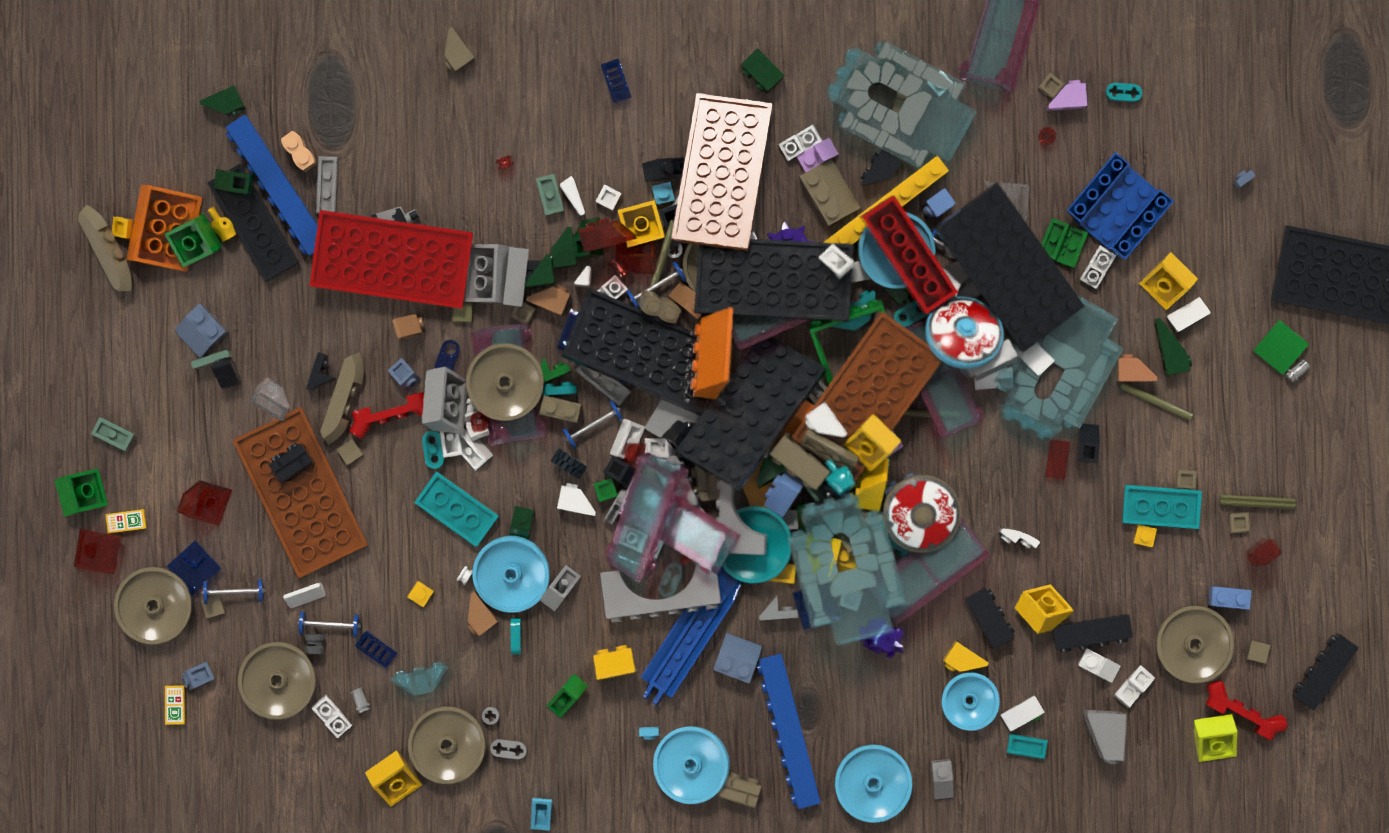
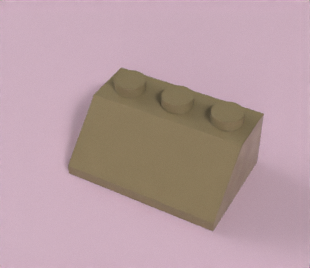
(829, 192)
(800, 461)

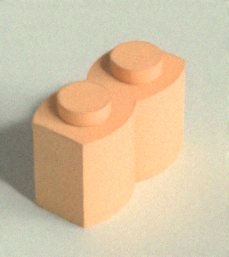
(301, 155)

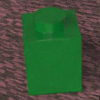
(567, 695)

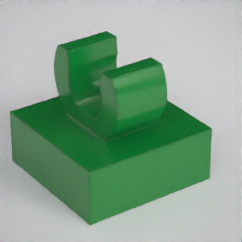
(605, 489)

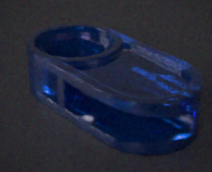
(445, 359)

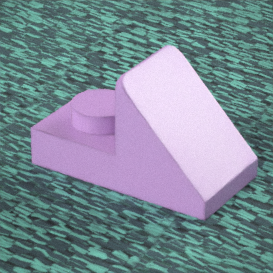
(817, 155)

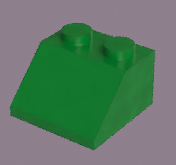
(193, 240)
(81, 492)

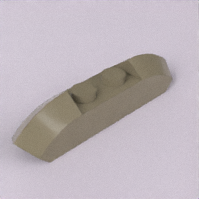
(106, 249)
(351, 372)

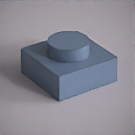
(1243, 178)

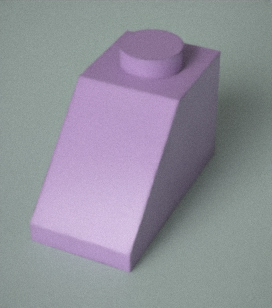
(1070, 97)

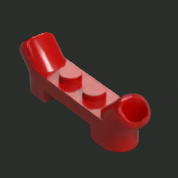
(365, 418)
(1265, 727)

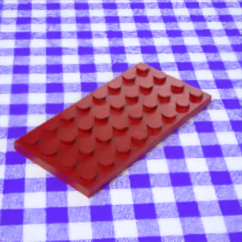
(391, 259)

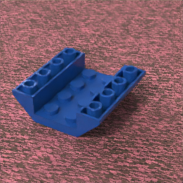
(1119, 207)

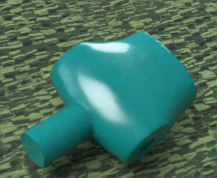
(840, 478)

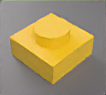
(122, 227)
(1145, 535)
(420, 594)

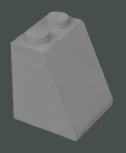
(1107, 733)

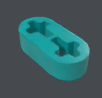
(1123, 87)
(515, 636)

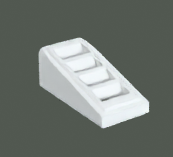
(571, 192)

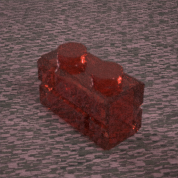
(1263, 552)

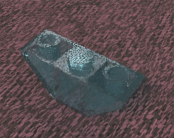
(422, 679)

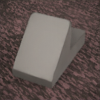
(771, 611)

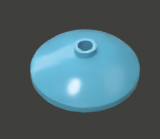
(980, 711)

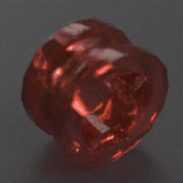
(1045, 141)
(504, 162)
(484, 422)

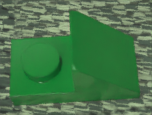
(559, 370)

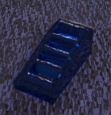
(622, 95)
(364, 637)

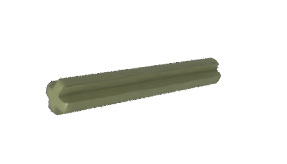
(1250, 501)

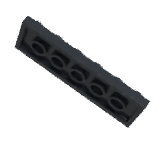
(256, 229)

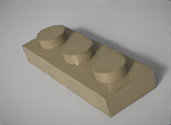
(828, 450)

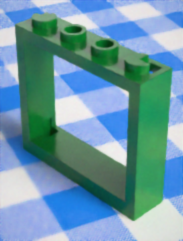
(855, 312)

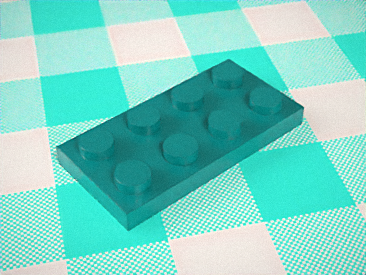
(1161, 506)
(456, 509)

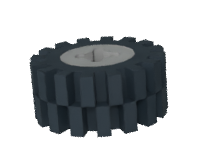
(568, 463)

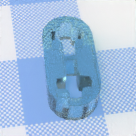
(666, 576)

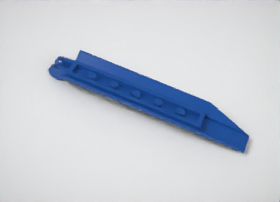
(687, 642)

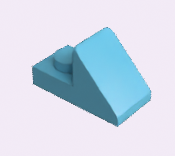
(541, 814)

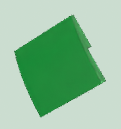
(1064, 242)
(1281, 347)

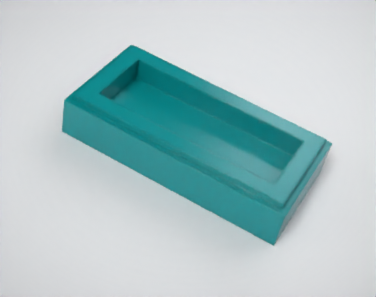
(1027, 746)

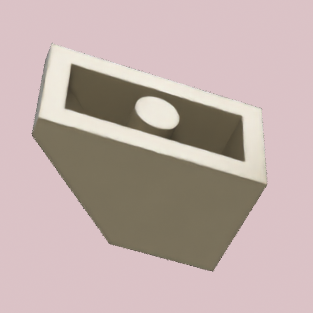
(456, 52)

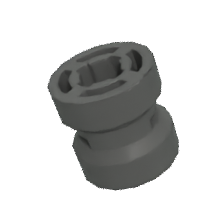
(314, 639)

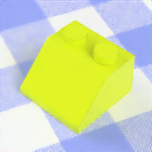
(1215, 738)

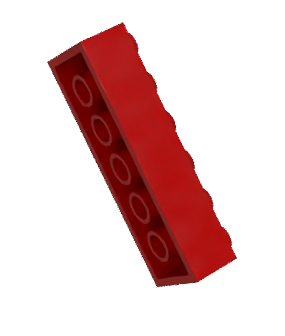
(908, 254)

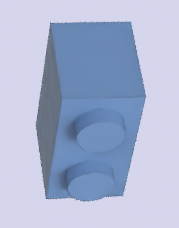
(938, 204)
(783, 494)
(1229, 597)

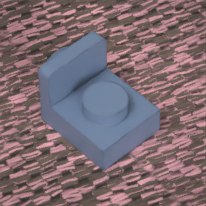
(404, 375)
(197, 676)

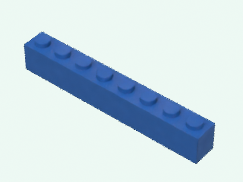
(275, 182)
(789, 731)

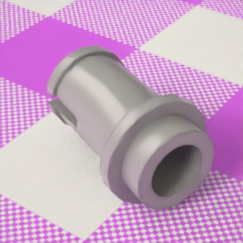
(1297, 371)
(360, 700)

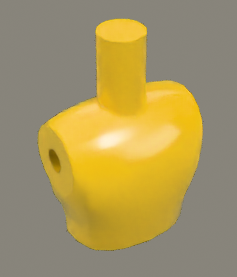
(221, 225)

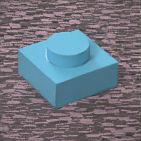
(663, 193)
(648, 732)

